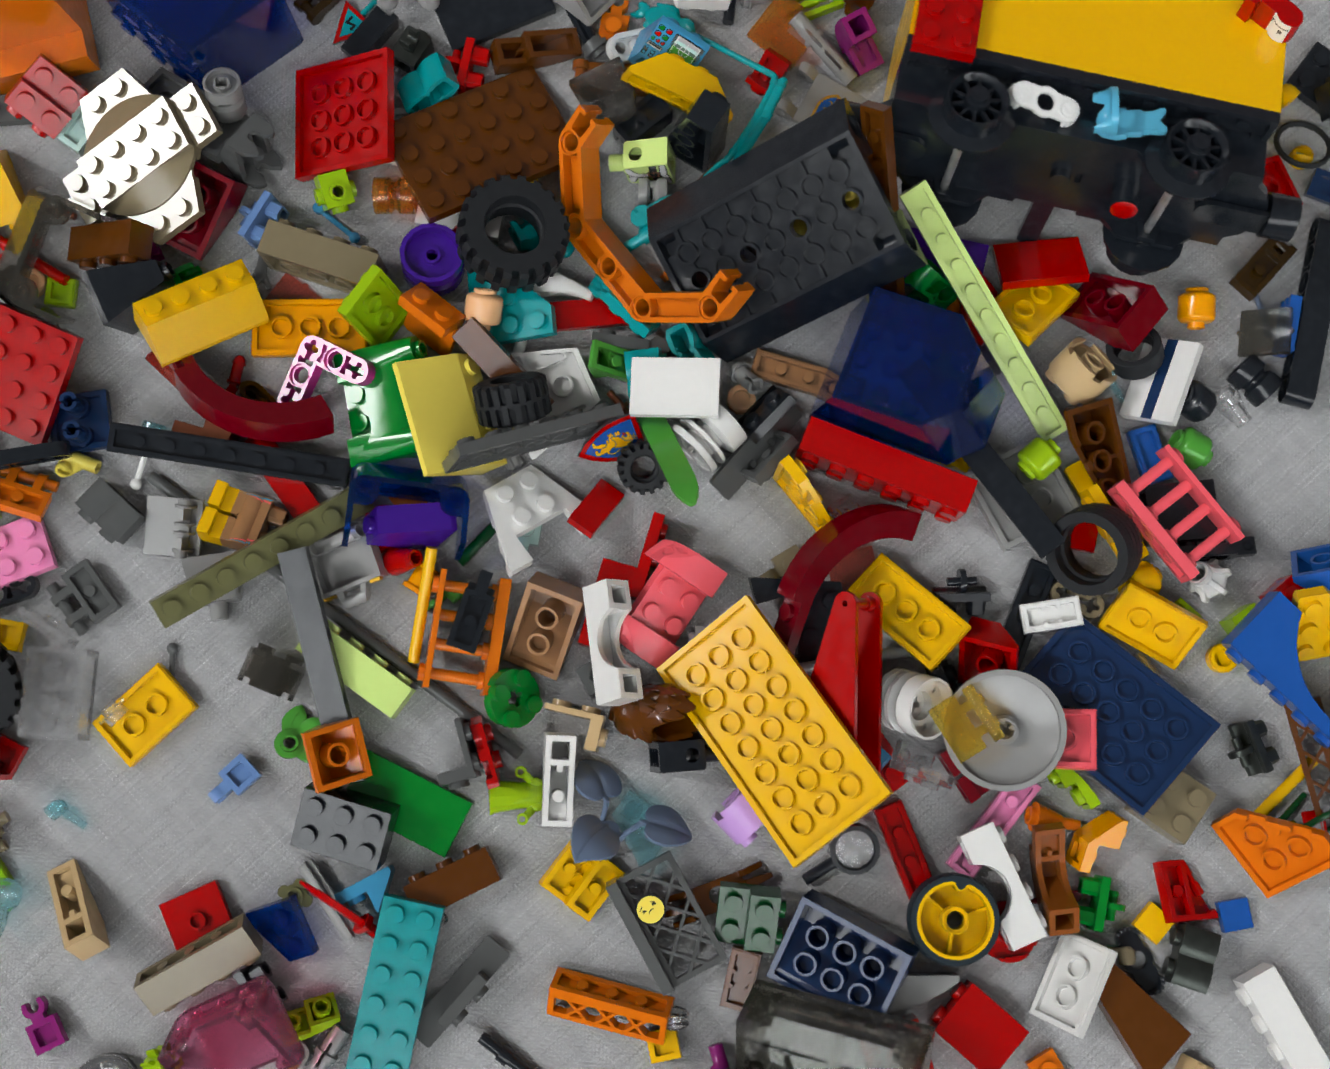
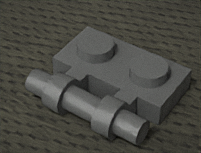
(90, 591)

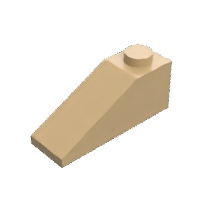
(77, 912)

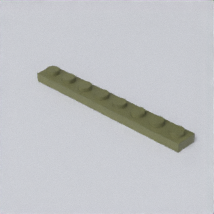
(253, 559)

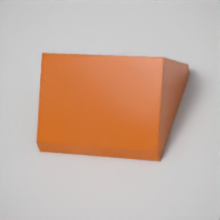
(336, 754)

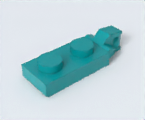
(601, 291)

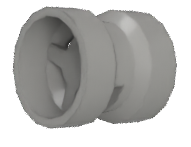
(659, 190)

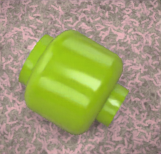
(1039, 458)

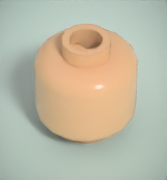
(484, 306)

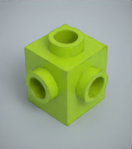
(324, 194)

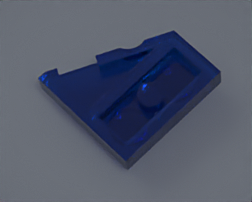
(285, 927)

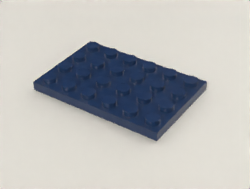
(1142, 722)

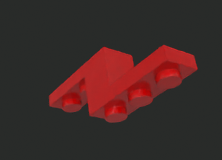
(635, 576)

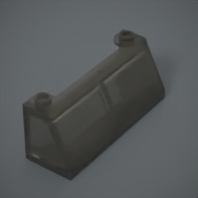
(808, 1031)

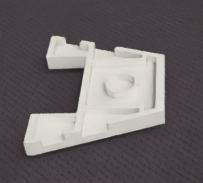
(566, 381)
(522, 505)

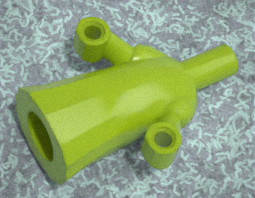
(517, 796)

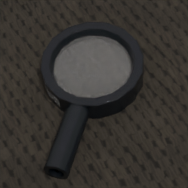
(851, 852)

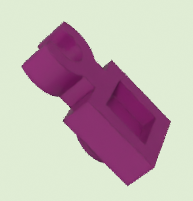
(46, 1030)

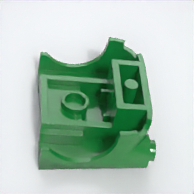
(377, 410)

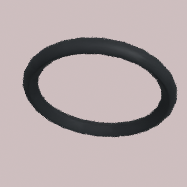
(1284, 156)

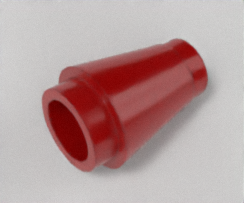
(401, 560)

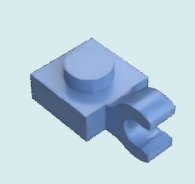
(236, 777)

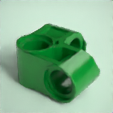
(931, 286)

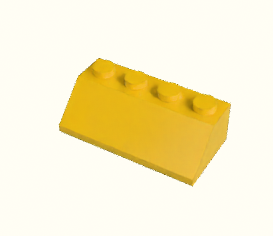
(200, 312)

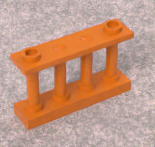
(488, 651)

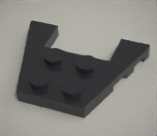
(810, 640)

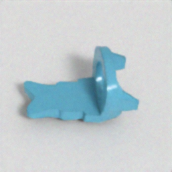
(1120, 123)

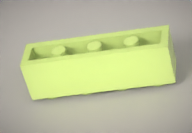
(370, 675)

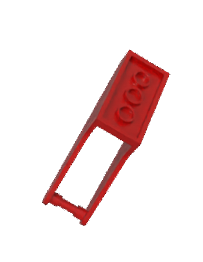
(851, 668)

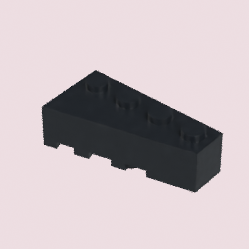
(701, 131)

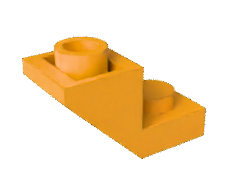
(1104, 830)

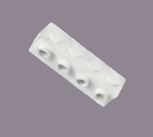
(1279, 1019)

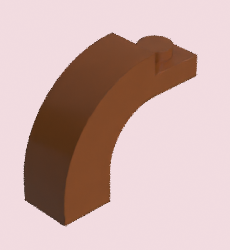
(1051, 879)

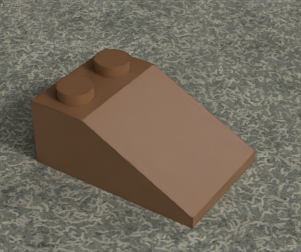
(545, 625)

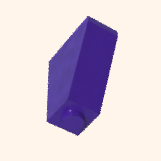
(408, 526)

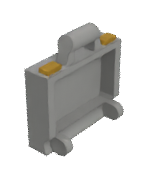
(347, 568)

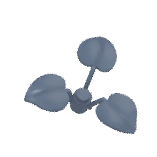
(600, 838)

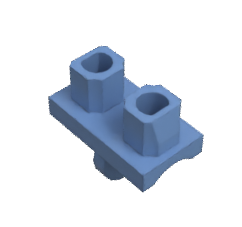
(257, 216)

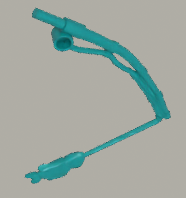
(750, 134)

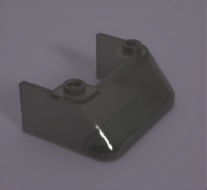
(36, 215)

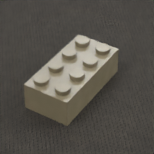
(315, 257)

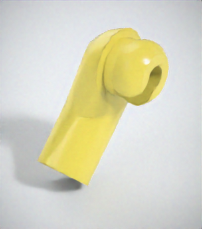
(76, 463)

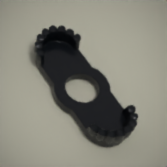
(1147, 976)

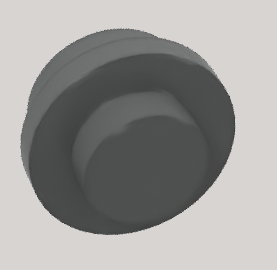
(594, 47)

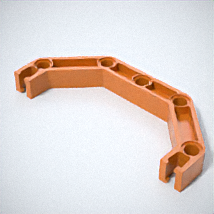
(607, 254)

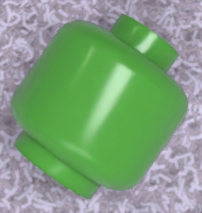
(1193, 446)

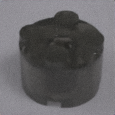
(272, 672)

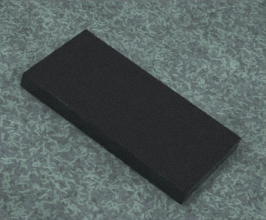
(488, 18)

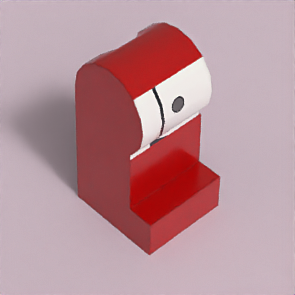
(1278, 17)

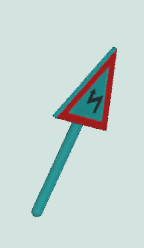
(350, 21)

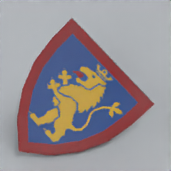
(609, 439)

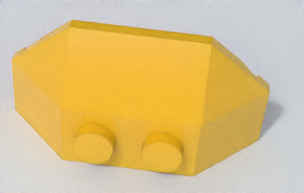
(672, 80)

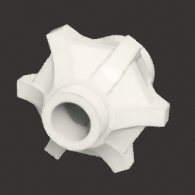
(1210, 580)

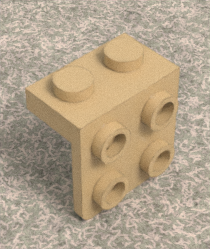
(596, 734)

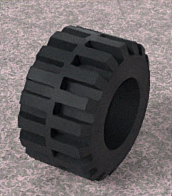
(512, 399)

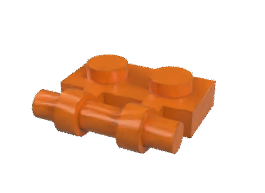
(22, 499)

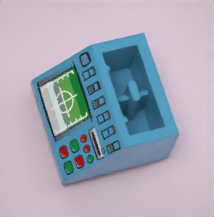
(669, 37)

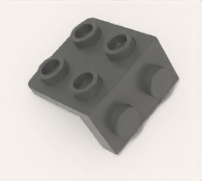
(460, 777)

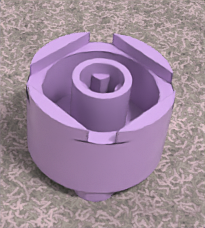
(738, 819)

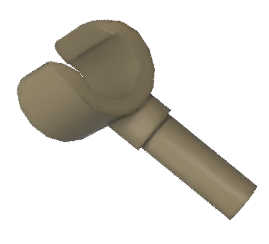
(1125, 953)

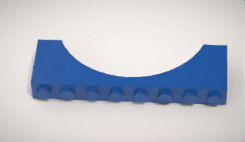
(1268, 648)

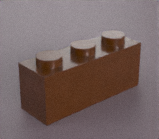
(110, 244)
(455, 879)

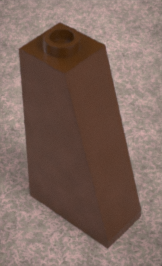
(1140, 1022)

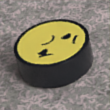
(650, 908)

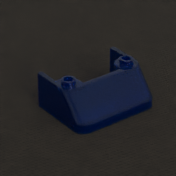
(374, 480)

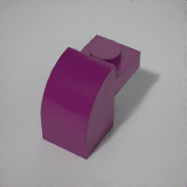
(855, 39)

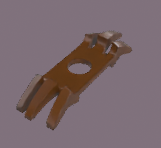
(702, 892)

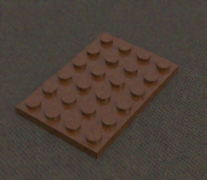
(476, 136)

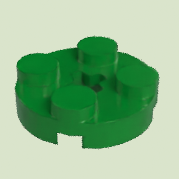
(527, 698)

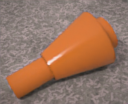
(1040, 814)

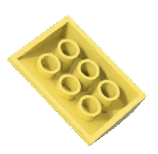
(441, 408)

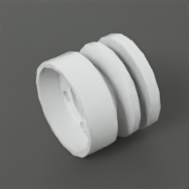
(704, 438)
(907, 699)

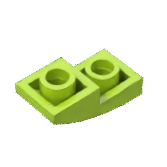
(1081, 791)
(316, 1015)

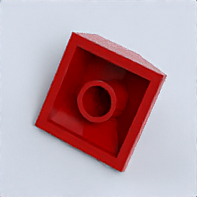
(985, 649)

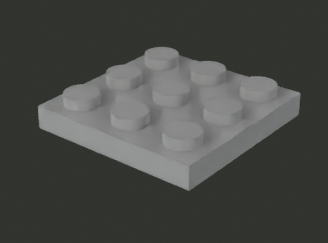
(1050, 494)

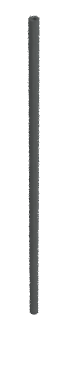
(371, 642)

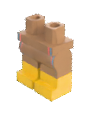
(237, 517)

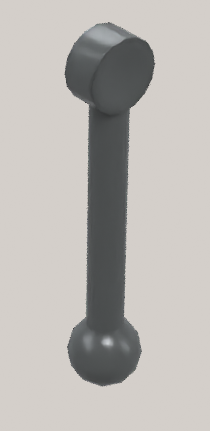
(172, 648)

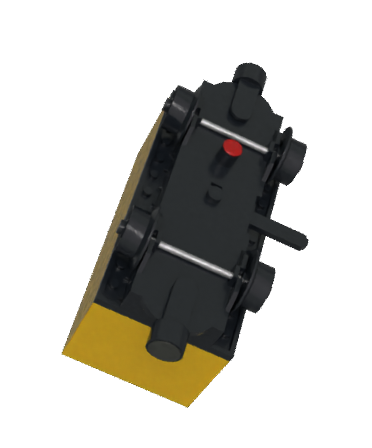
(1149, 191)

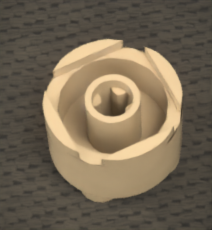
(1081, 372)

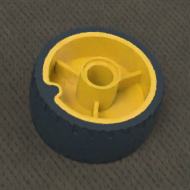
(928, 915)

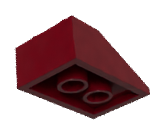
(221, 201)
(1116, 310)

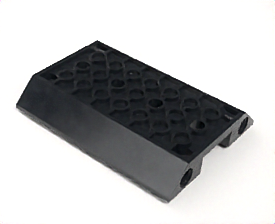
(756, 204)

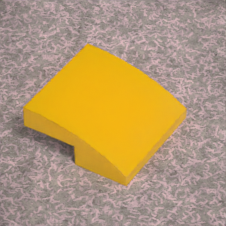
(579, 884)

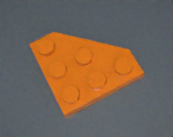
(1274, 849)

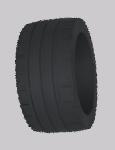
(1126, 539)

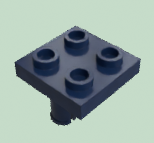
(83, 420)

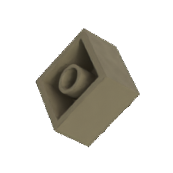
(1178, 809)

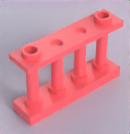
(1163, 540)

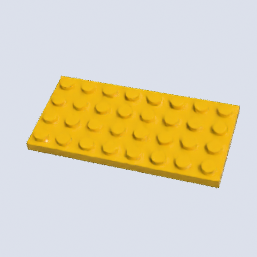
(774, 732)

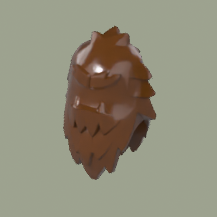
(657, 716)

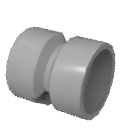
(225, 94)

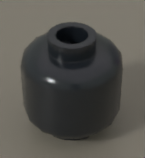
(1199, 402)

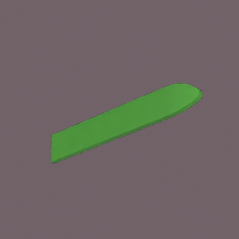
(671, 458)

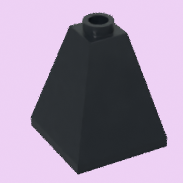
(119, 286)

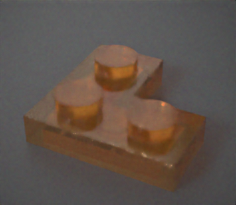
(772, 30)

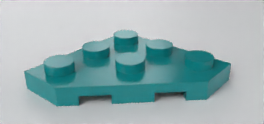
(523, 314)

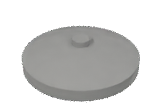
(1032, 729)

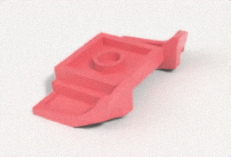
(668, 601)

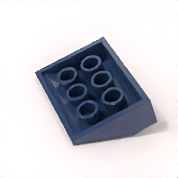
(841, 955)

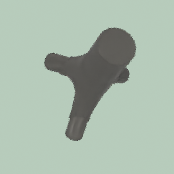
(260, 273)

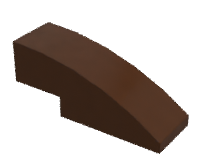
(534, 48)

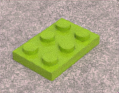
(374, 307)

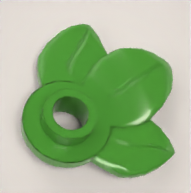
(293, 725)

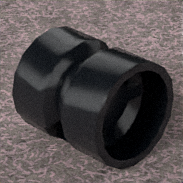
(1256, 382)

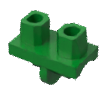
(1100, 901)

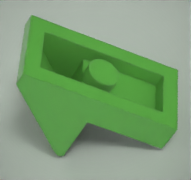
(607, 361)

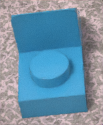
(375, 885)

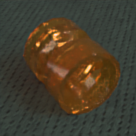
(385, 199)

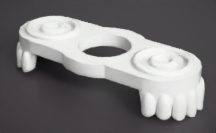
(1025, 95)

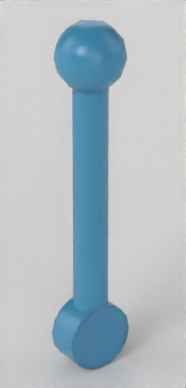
(353, 236)

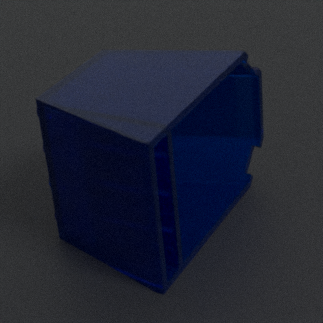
(211, 33)
(911, 379)

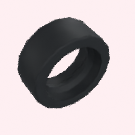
(1140, 368)

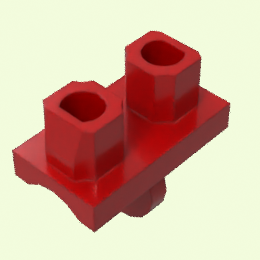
(471, 56)

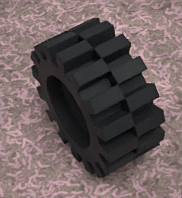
(629, 478)

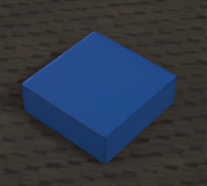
(1234, 914)

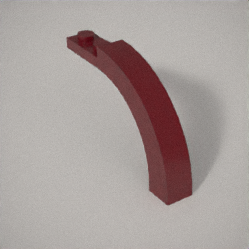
(252, 418)
(826, 550)

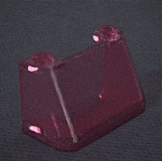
(235, 1032)

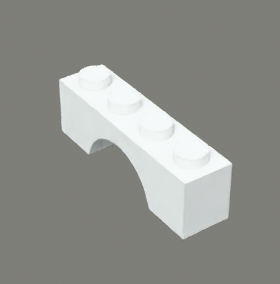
(605, 610)
(1019, 920)

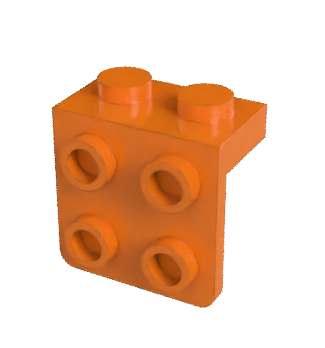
(431, 318)

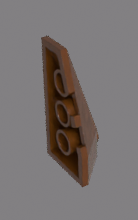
(1098, 442)

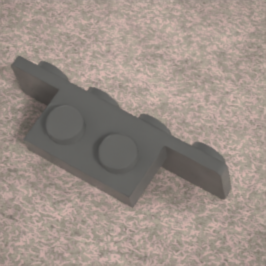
(758, 460)
(460, 989)

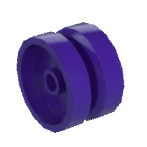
(431, 257)

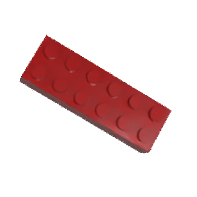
(885, 470)

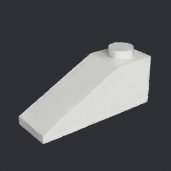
(558, 779)

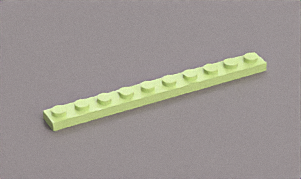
(983, 310)

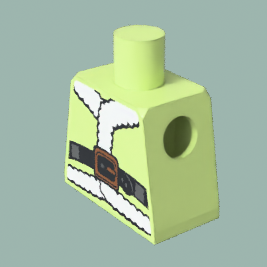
(645, 158)

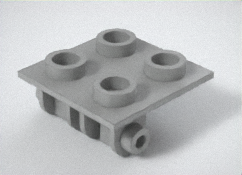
(172, 526)

